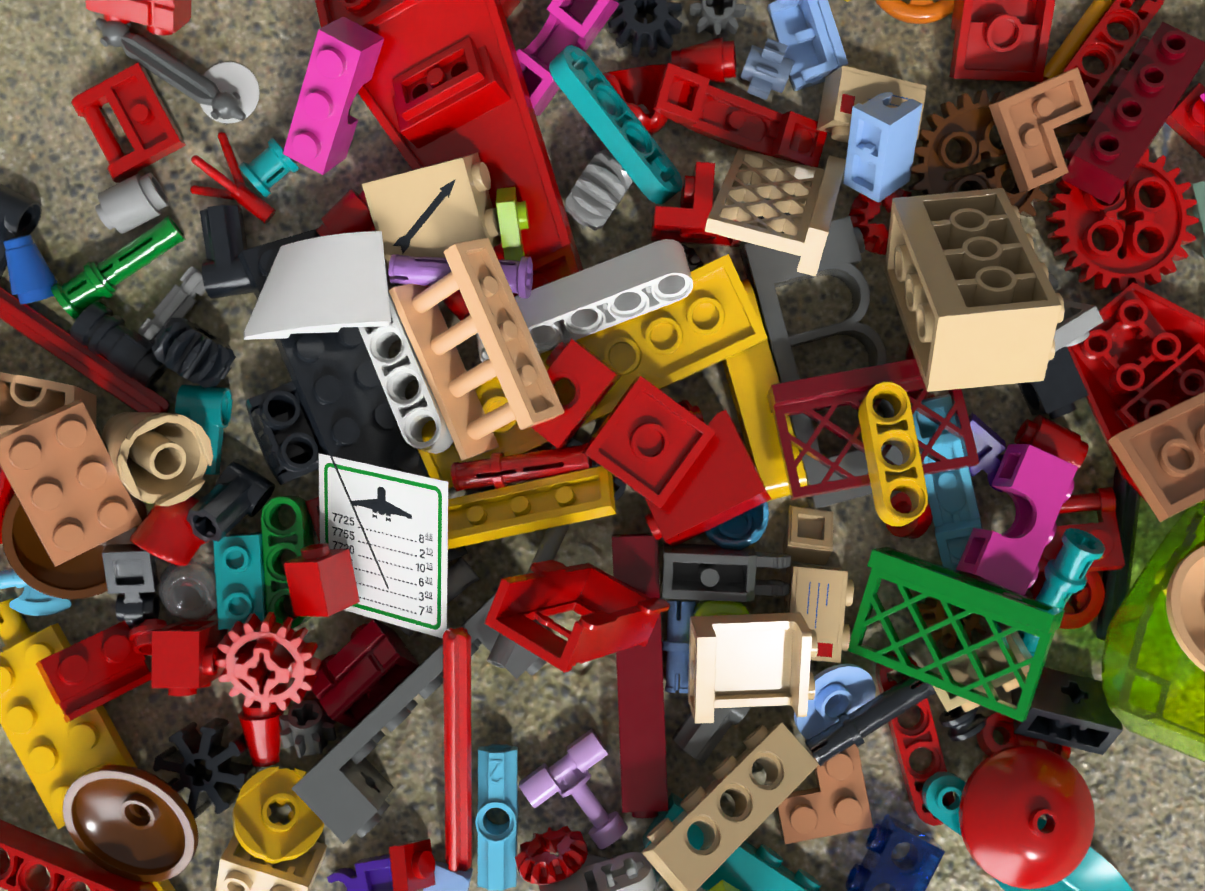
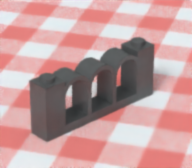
(774, 268)

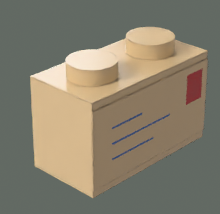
(853, 86)
(821, 598)

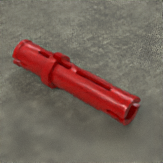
(502, 469)

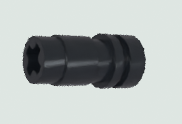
(119, 344)

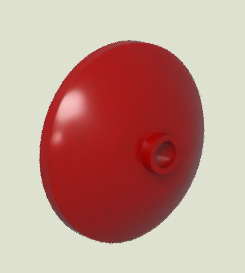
(1002, 814)

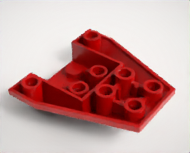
(1140, 362)

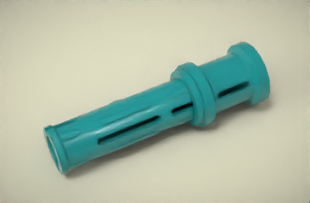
(1066, 573)

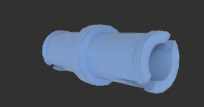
(678, 645)

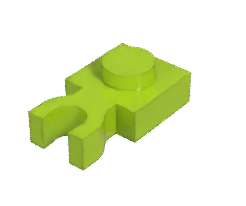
(512, 219)

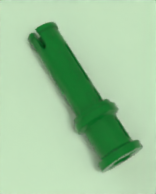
(102, 277)

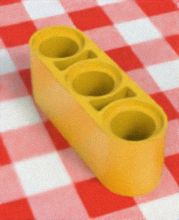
(898, 432)

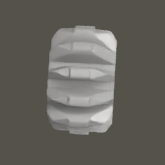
(598, 191)

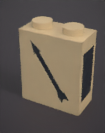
(433, 208)

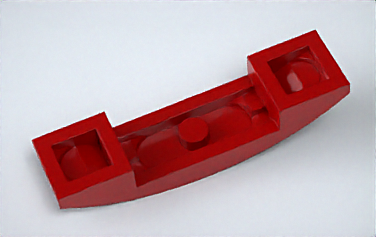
(737, 121)

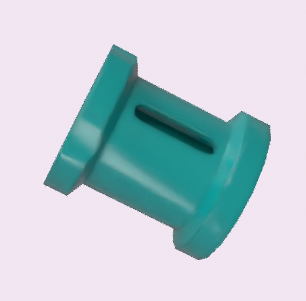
(268, 167)

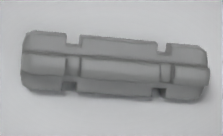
(175, 303)

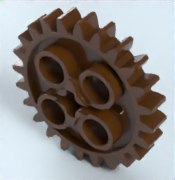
(970, 127)

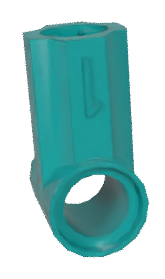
(211, 410)

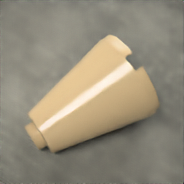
(158, 455)

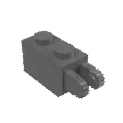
(719, 573)

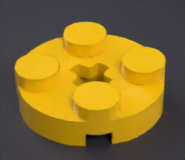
(252, 813)

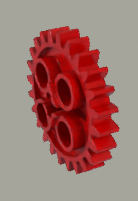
(1161, 223)

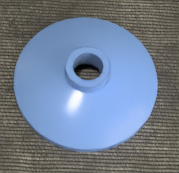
(836, 691)

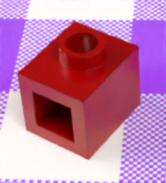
(321, 581)

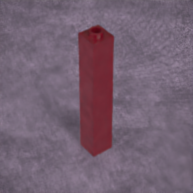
(641, 688)

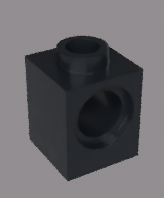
(1058, 390)

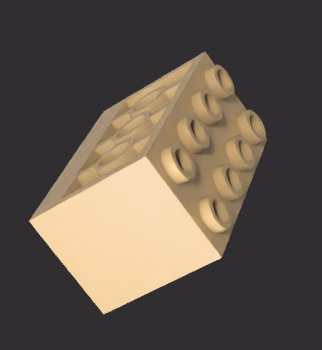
(971, 290)

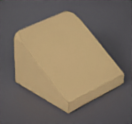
(809, 535)

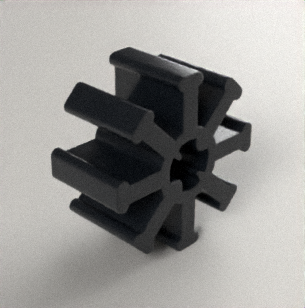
(218, 759)

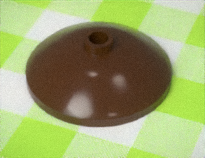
(73, 579)
(130, 823)

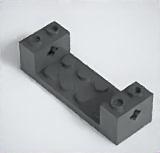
(343, 783)

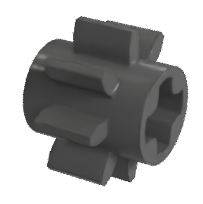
(713, 23)
(307, 728)

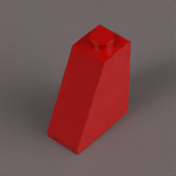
(713, 489)

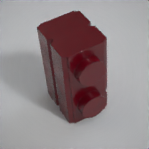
(362, 673)

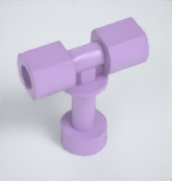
(569, 778)

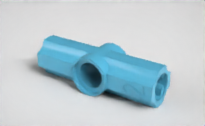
(497, 842)

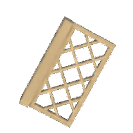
(810, 210)

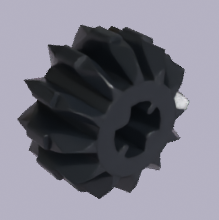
(643, 34)
(193, 352)

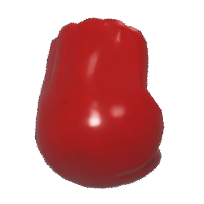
(639, 87)
(168, 533)

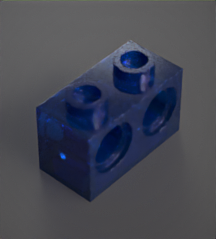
(903, 874)

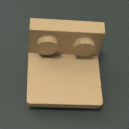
(245, 872)

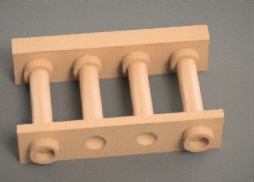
(505, 339)

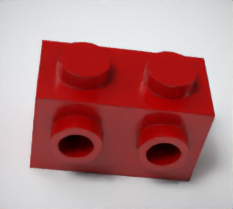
(186, 656)

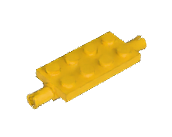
(47, 745)

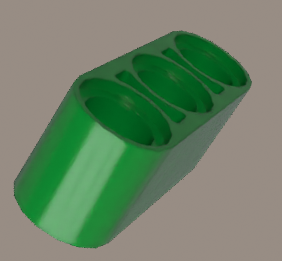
(274, 542)

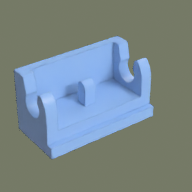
(810, 38)
(881, 146)

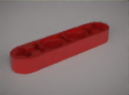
(1108, 49)
(908, 740)

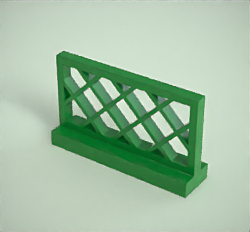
(966, 593)

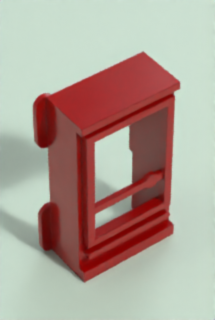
(610, 612)

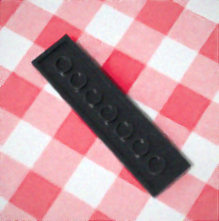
(340, 389)

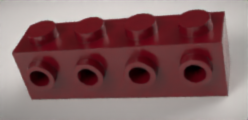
(1135, 112)

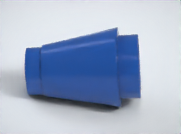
(28, 270)

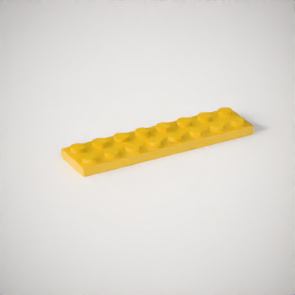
(658, 346)

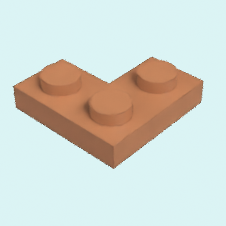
(1028, 125)
(831, 808)

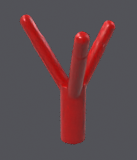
(235, 191)

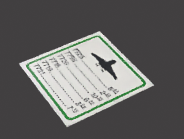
(407, 532)

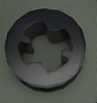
(962, 724)

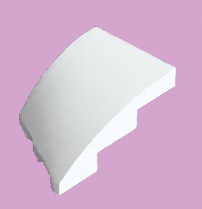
(323, 287)

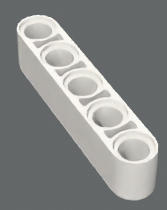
(605, 295)
(394, 378)

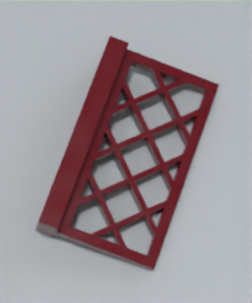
(850, 389)

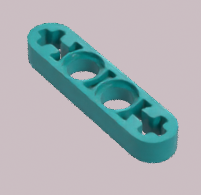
(615, 124)

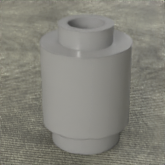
(131, 203)

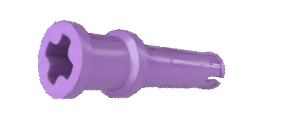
(429, 270)

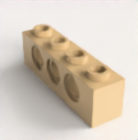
(785, 767)

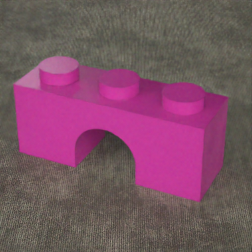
(568, 24)
(337, 69)
(1038, 488)

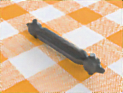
(171, 69)

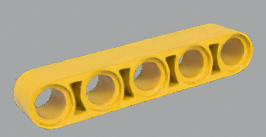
(749, 381)

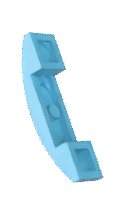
(949, 492)

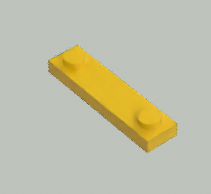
(530, 506)

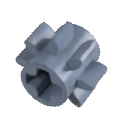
(767, 69)

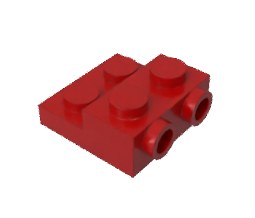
(1001, 39)

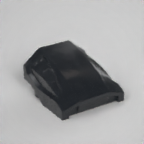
(284, 433)

